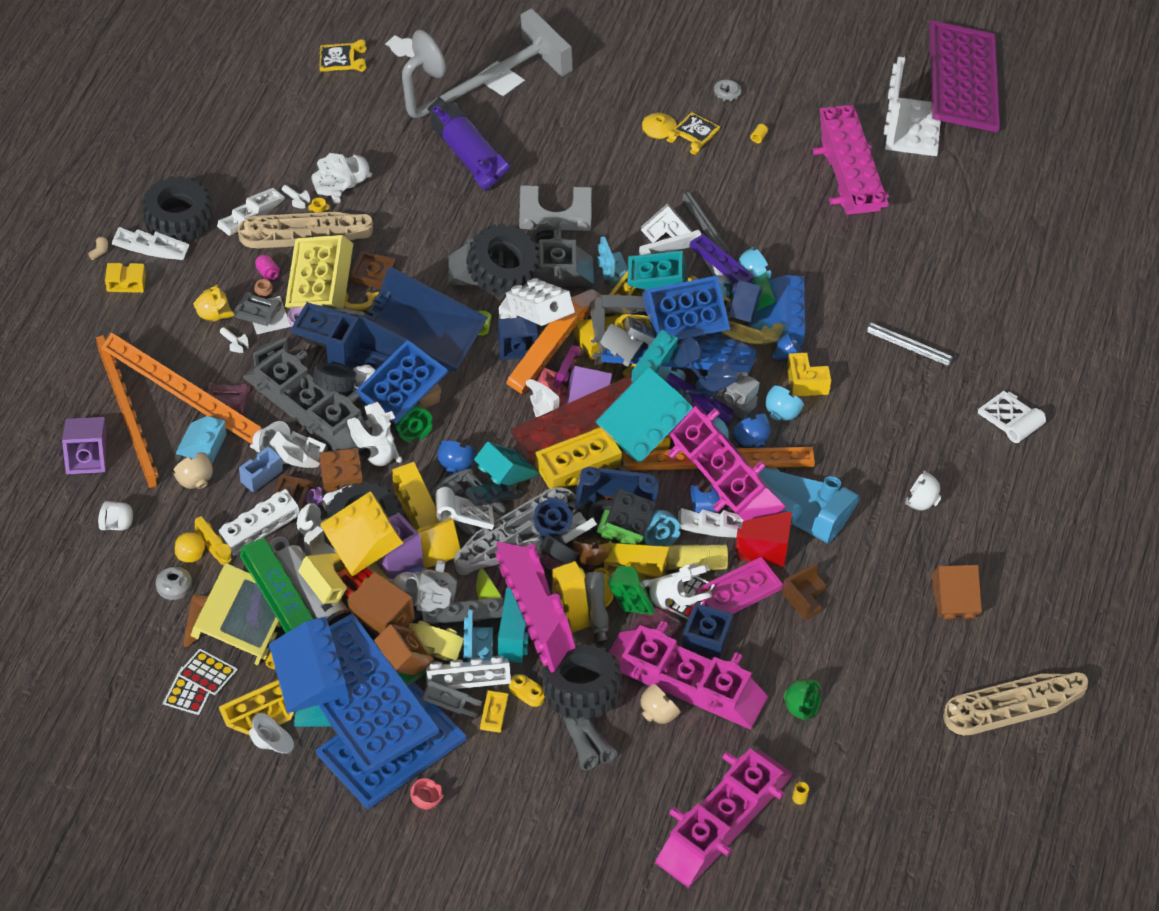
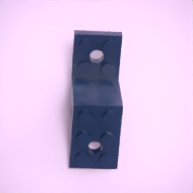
(339, 334)

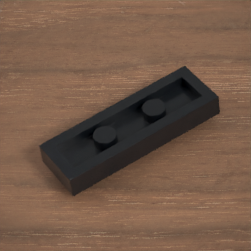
(493, 493)

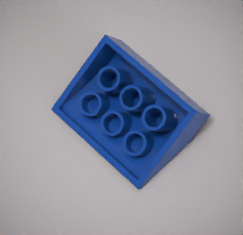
(687, 308)
(787, 310)
(401, 381)
(308, 666)

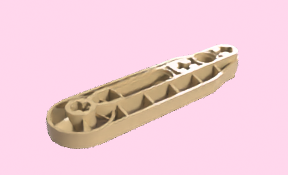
(284, 229)
(972, 708)

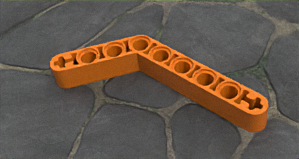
(549, 342)

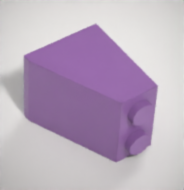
(585, 381)
(84, 445)
(407, 554)

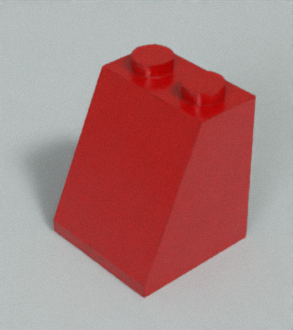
(764, 538)

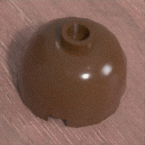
(592, 551)

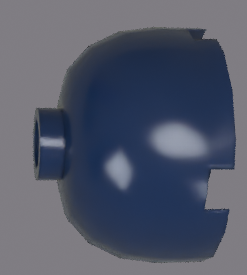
(552, 517)

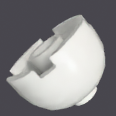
(924, 492)

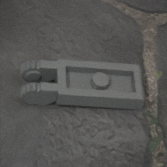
(449, 698)

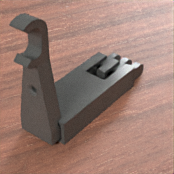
(612, 305)

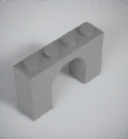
(575, 218)

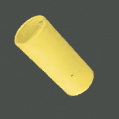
(715, 556)

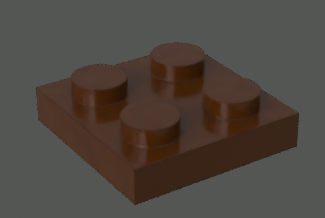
(371, 269)

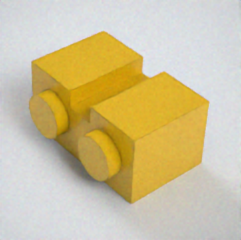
(125, 279)

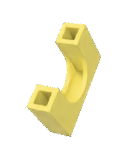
(321, 575)

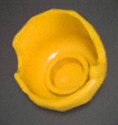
(189, 547)

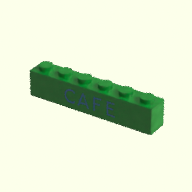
(275, 584)

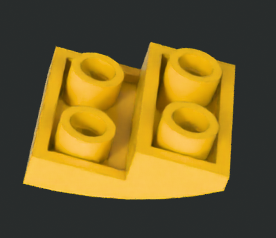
(438, 542)

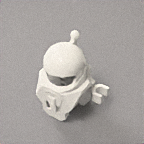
(339, 173)
(381, 441)
(673, 587)

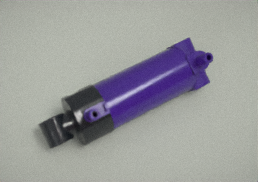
(467, 143)

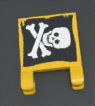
(342, 56)
(695, 130)

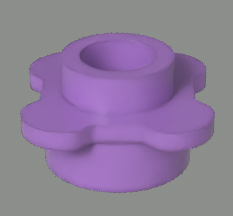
(315, 496)

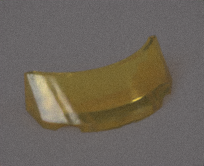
(754, 336)

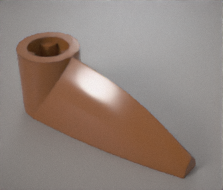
(196, 607)

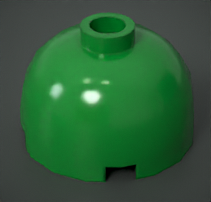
(414, 424)
(803, 698)

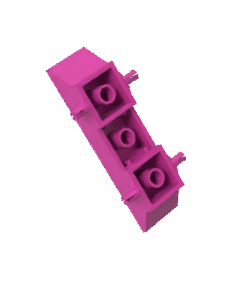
(851, 160)
(724, 466)
(539, 608)
(706, 683)
(722, 815)

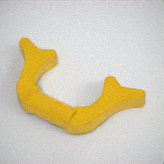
(361, 307)

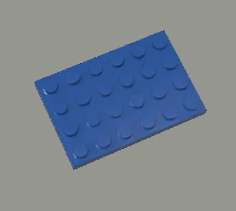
(382, 782)

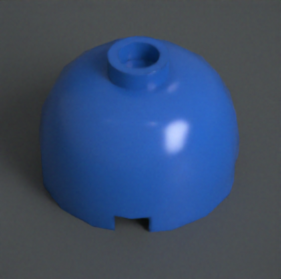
(752, 432)
(454, 457)

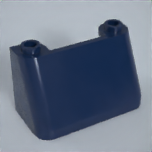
(606, 482)

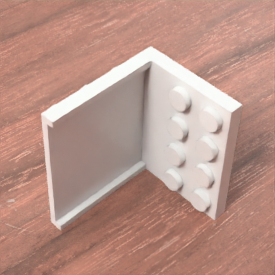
(909, 121)

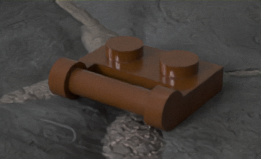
(291, 485)

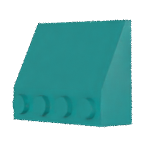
(644, 415)

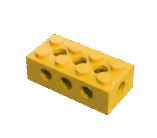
(564, 461)

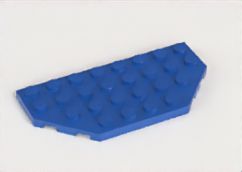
(714, 348)

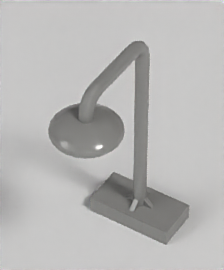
(429, 56)

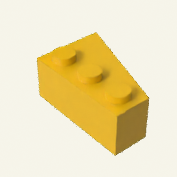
(584, 333)
(648, 561)
(570, 586)

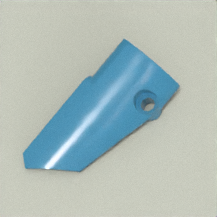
(814, 505)

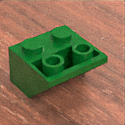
(630, 591)

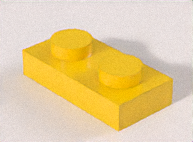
(494, 711)

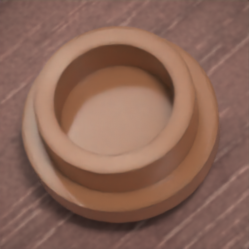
(263, 287)

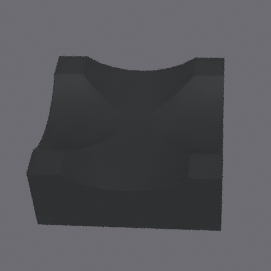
(630, 512)

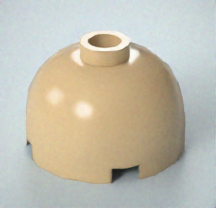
(194, 472)
(658, 706)

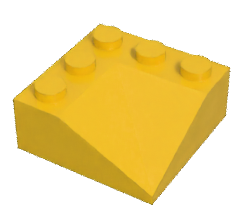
(361, 533)

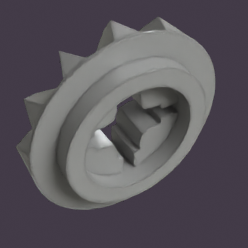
(721, 87)

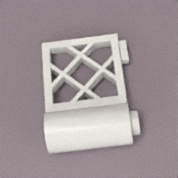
(1021, 423)
(452, 507)

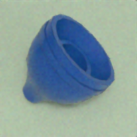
(786, 346)

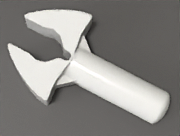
(298, 198)
(235, 340)

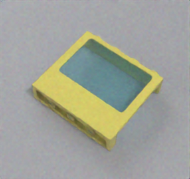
(238, 614)

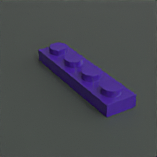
(720, 259)
(705, 403)

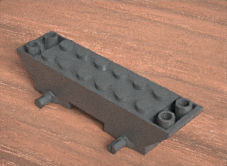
(559, 264)
(317, 409)

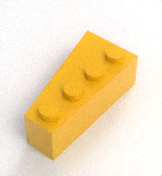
(414, 496)

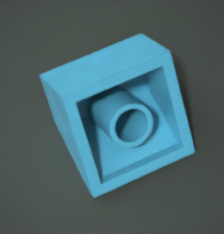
(203, 436)

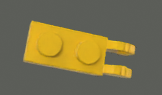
(213, 542)

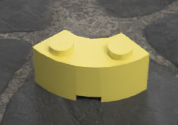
(439, 643)

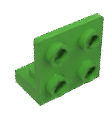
(613, 532)

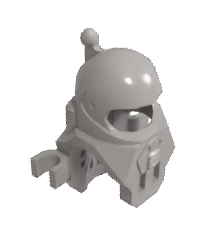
(424, 588)

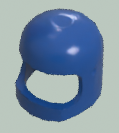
(704, 500)

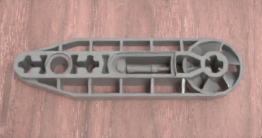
(481, 552)

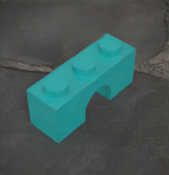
(658, 352)

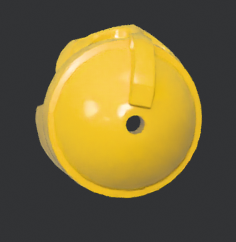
(213, 305)

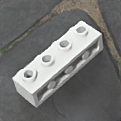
(259, 521)
(470, 674)

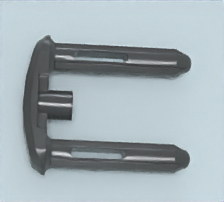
(454, 482)

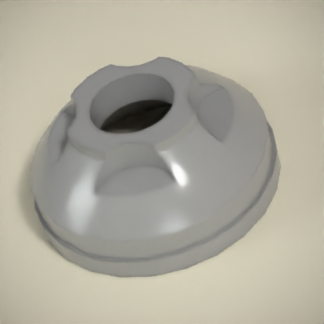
(174, 589)

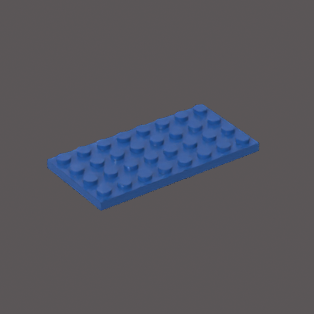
(380, 713)

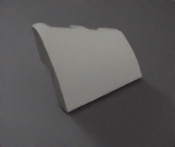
(620, 343)

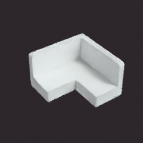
(665, 221)

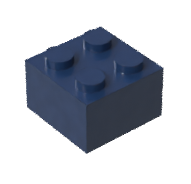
(745, 300)
(515, 337)
(707, 630)

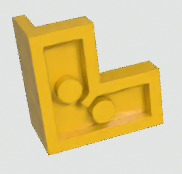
(806, 379)

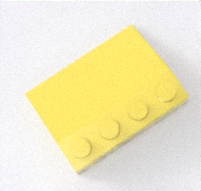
(319, 271)

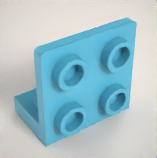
(612, 263)
(477, 640)

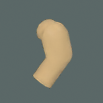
(101, 248)

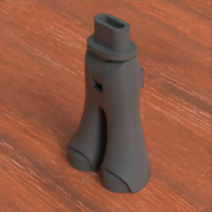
(595, 599)
(582, 731)

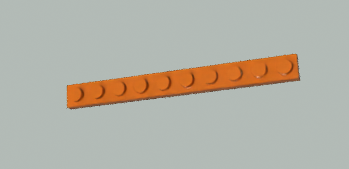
(180, 387)
(129, 415)
(769, 456)

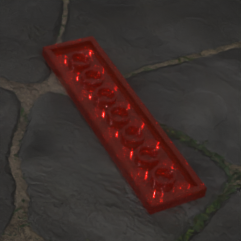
(567, 421)

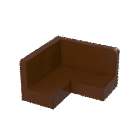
(800, 591)

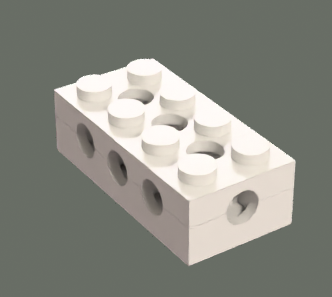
(539, 302)

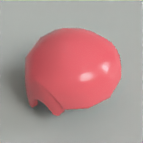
(426, 793)

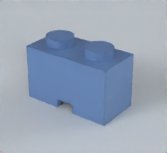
(260, 470)

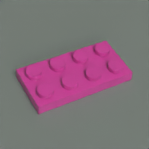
(742, 587)

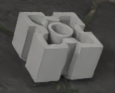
(740, 395)

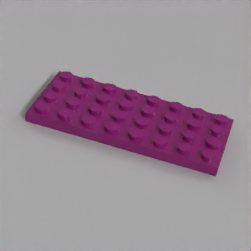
(963, 76)

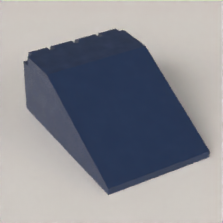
(422, 316)

